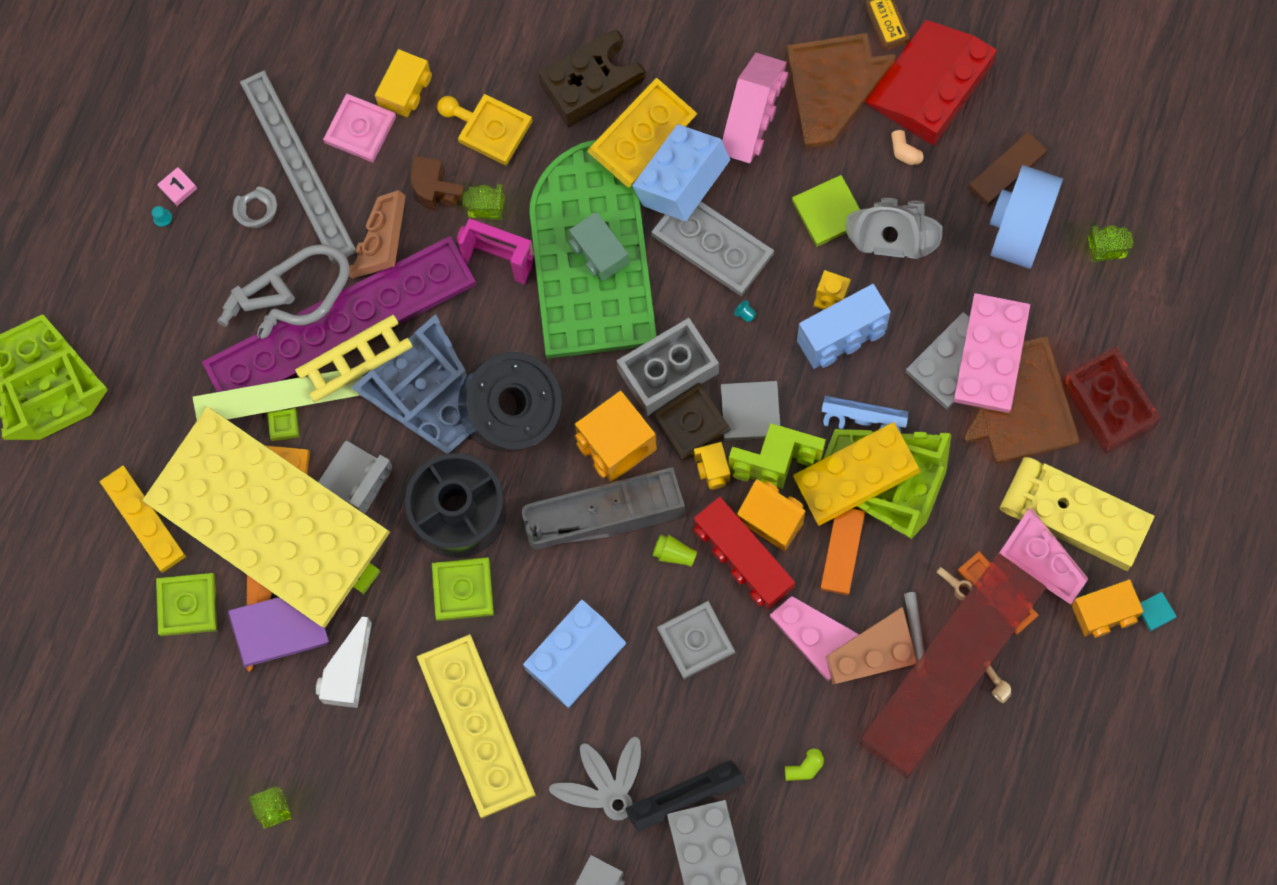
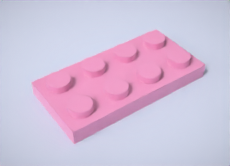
(991, 353)

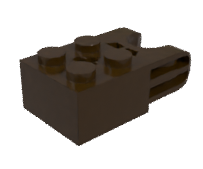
(594, 74)

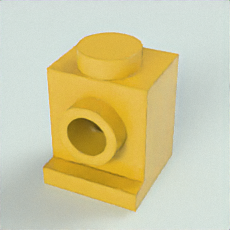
(831, 290)
(712, 465)

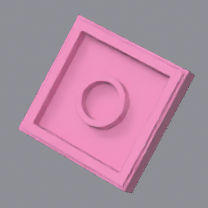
(359, 128)

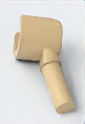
(955, 583)
(1003, 689)

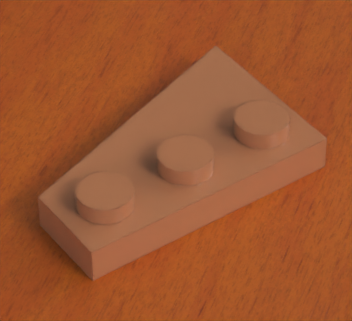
(382, 239)
(874, 651)

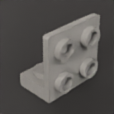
(356, 476)

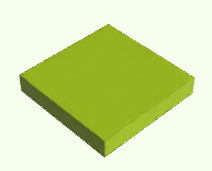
(826, 209)
(462, 589)
(186, 604)

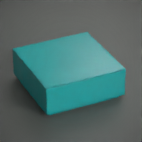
(1156, 612)

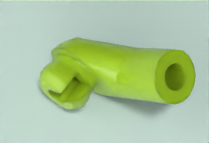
(808, 768)

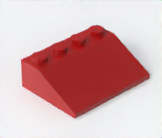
(932, 80)

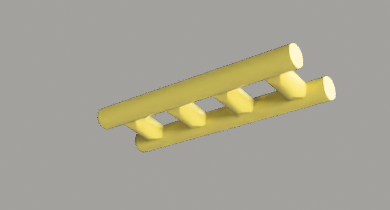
(336, 355)

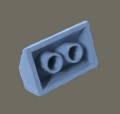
(574, 654)

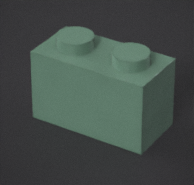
(598, 246)

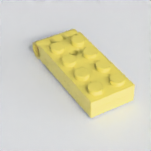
(1091, 517)

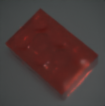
(1111, 400)

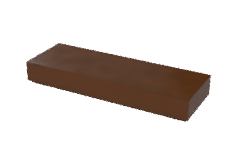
(1006, 168)

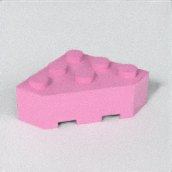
(753, 106)

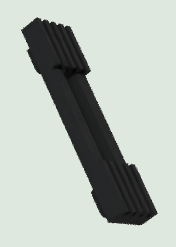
(720, 779)

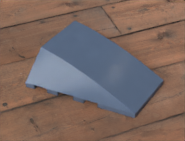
(421, 387)

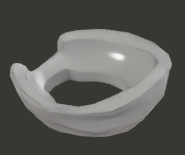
(265, 196)

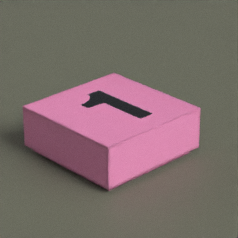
(177, 186)

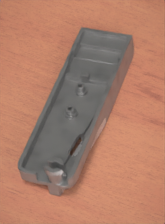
(605, 510)

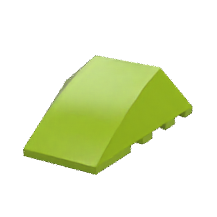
(43, 382)
(911, 501)

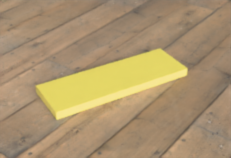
(476, 726)

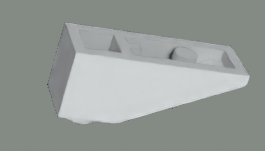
(345, 671)

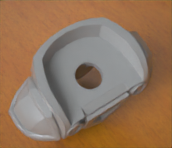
(916, 232)

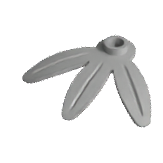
(601, 776)

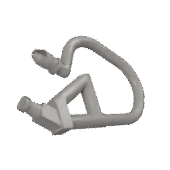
(240, 296)

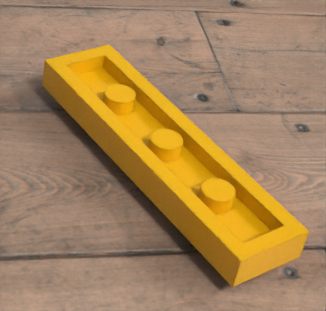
(142, 519)

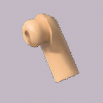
(903, 151)

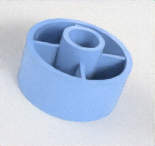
(1024, 216)

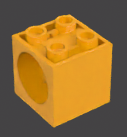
(615, 437)

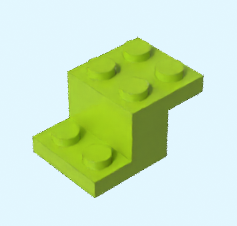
(776, 456)

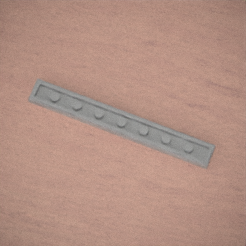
(297, 164)

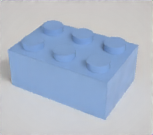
(681, 172)
(843, 327)

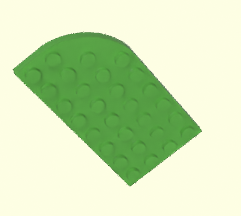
(576, 308)

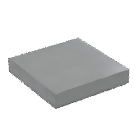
(749, 409)
(696, 640)

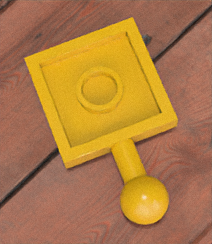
(492, 127)

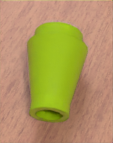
(673, 551)

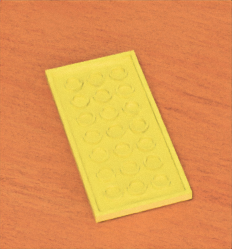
(266, 517)

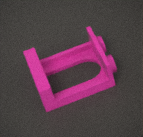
(521, 258)

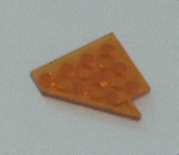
(832, 83)
(1038, 413)

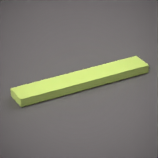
(268, 397)

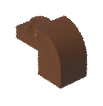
(428, 184)

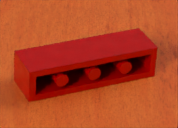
(743, 553)

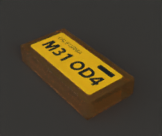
(887, 23)

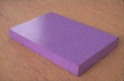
(273, 631)

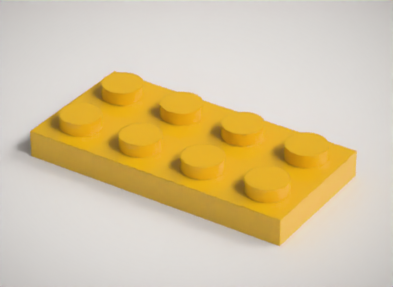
(640, 132)
(856, 473)

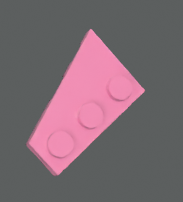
(1044, 558)
(811, 632)

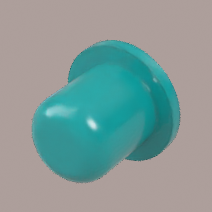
(161, 216)
(745, 311)

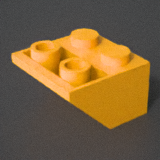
(772, 514)

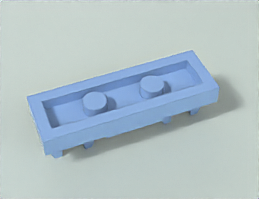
(862, 413)

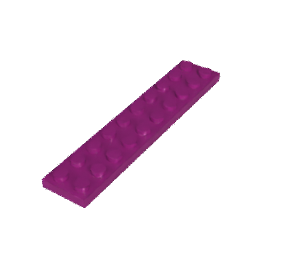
(399, 291)

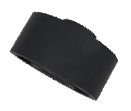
(536, 398)
(461, 531)

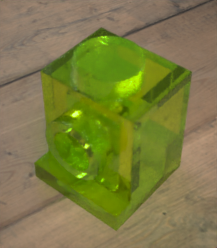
(484, 202)
(1109, 243)
(270, 807)

